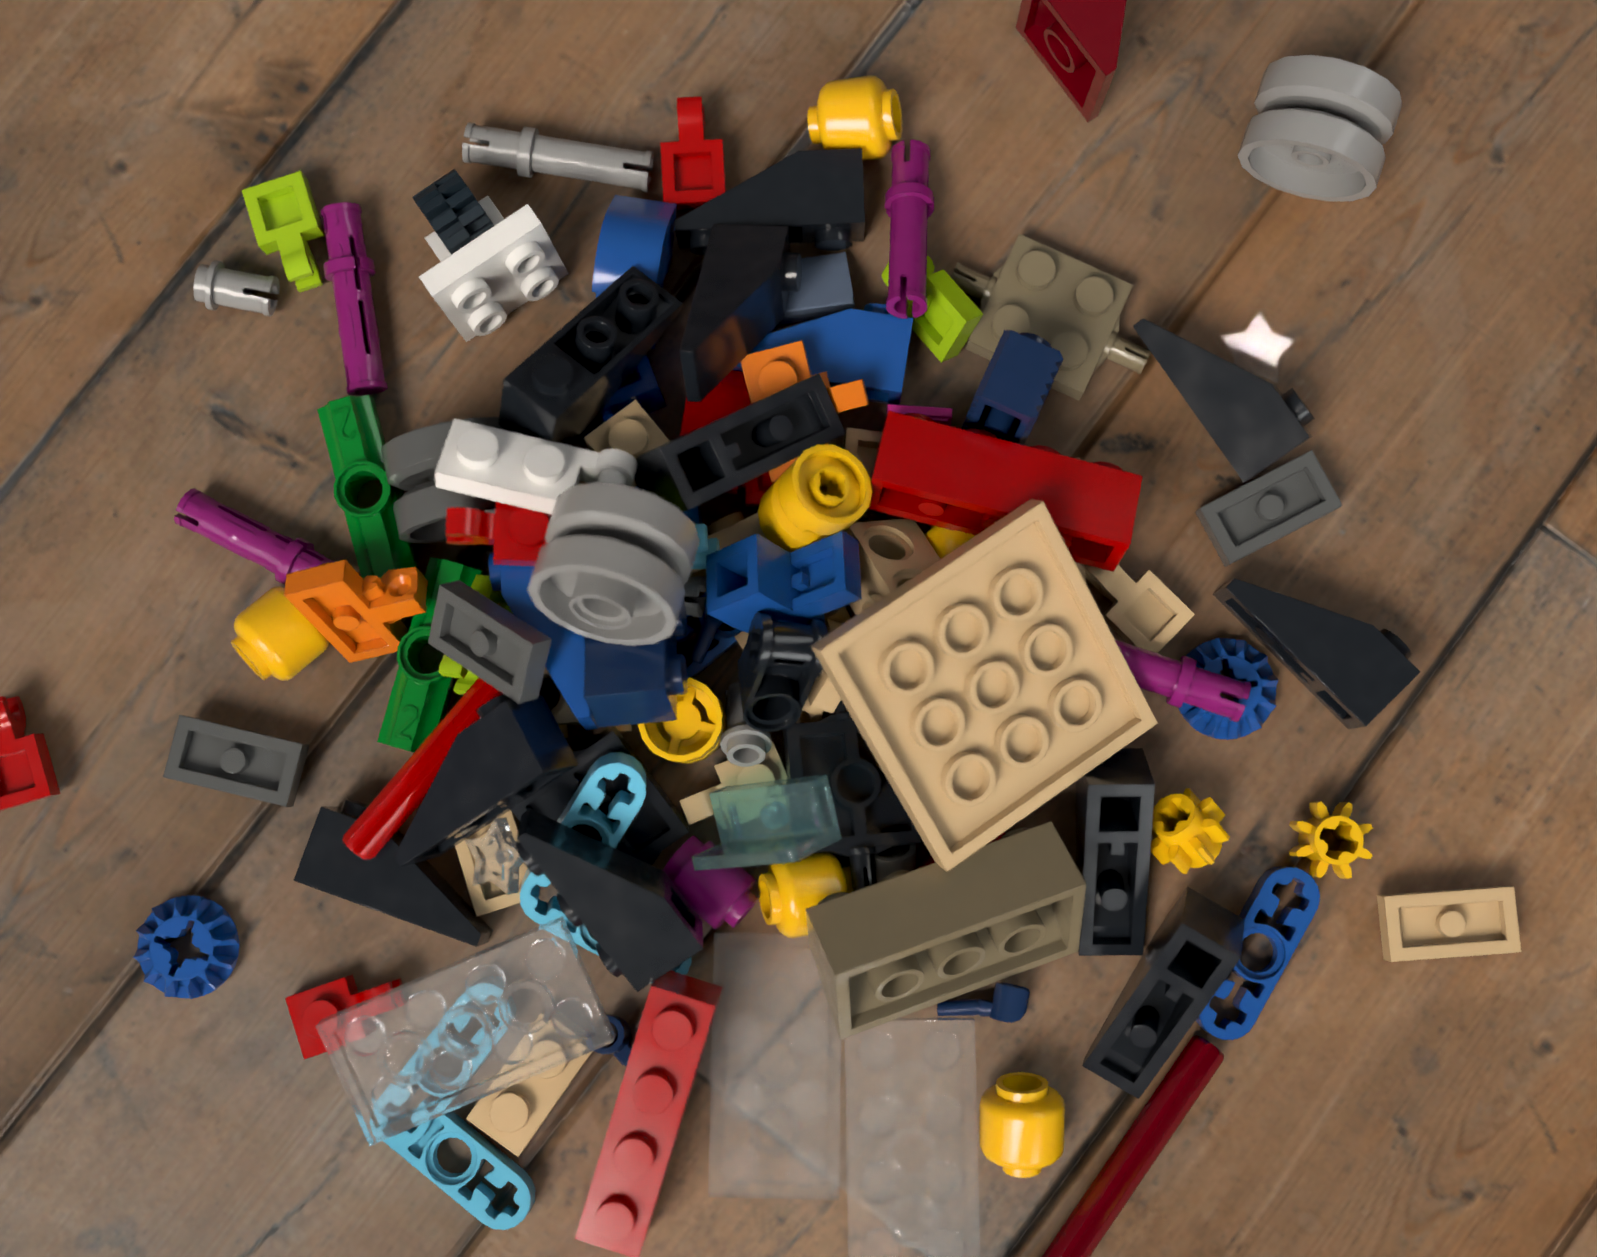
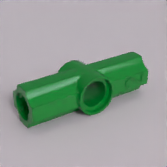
(355, 449)
(418, 698)

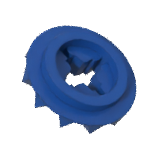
(1242, 664)
(213, 934)

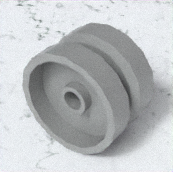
(1320, 128)
(614, 564)

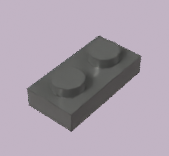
(1268, 508)
(489, 641)
(236, 761)

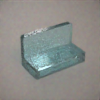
(771, 823)

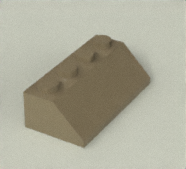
(945, 932)

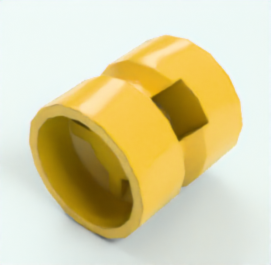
(815, 498)
(696, 730)

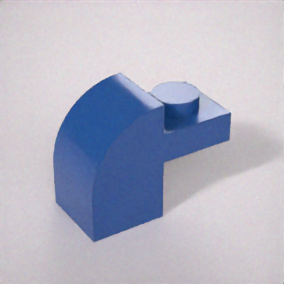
(634, 235)
(786, 585)

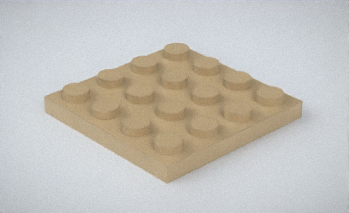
(986, 684)

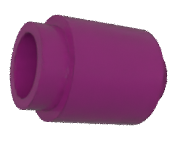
(712, 893)

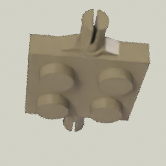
(1059, 301)

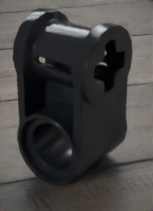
(778, 671)

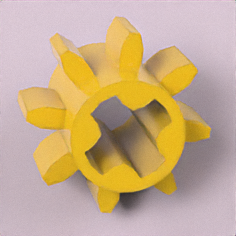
(1187, 831)
(1317, 850)

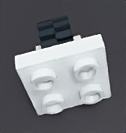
(484, 260)

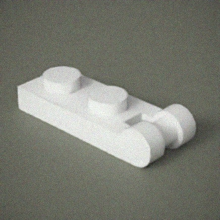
(522, 467)

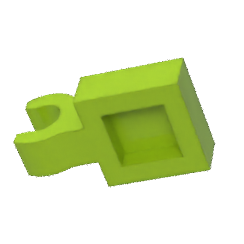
(284, 221)
(948, 317)

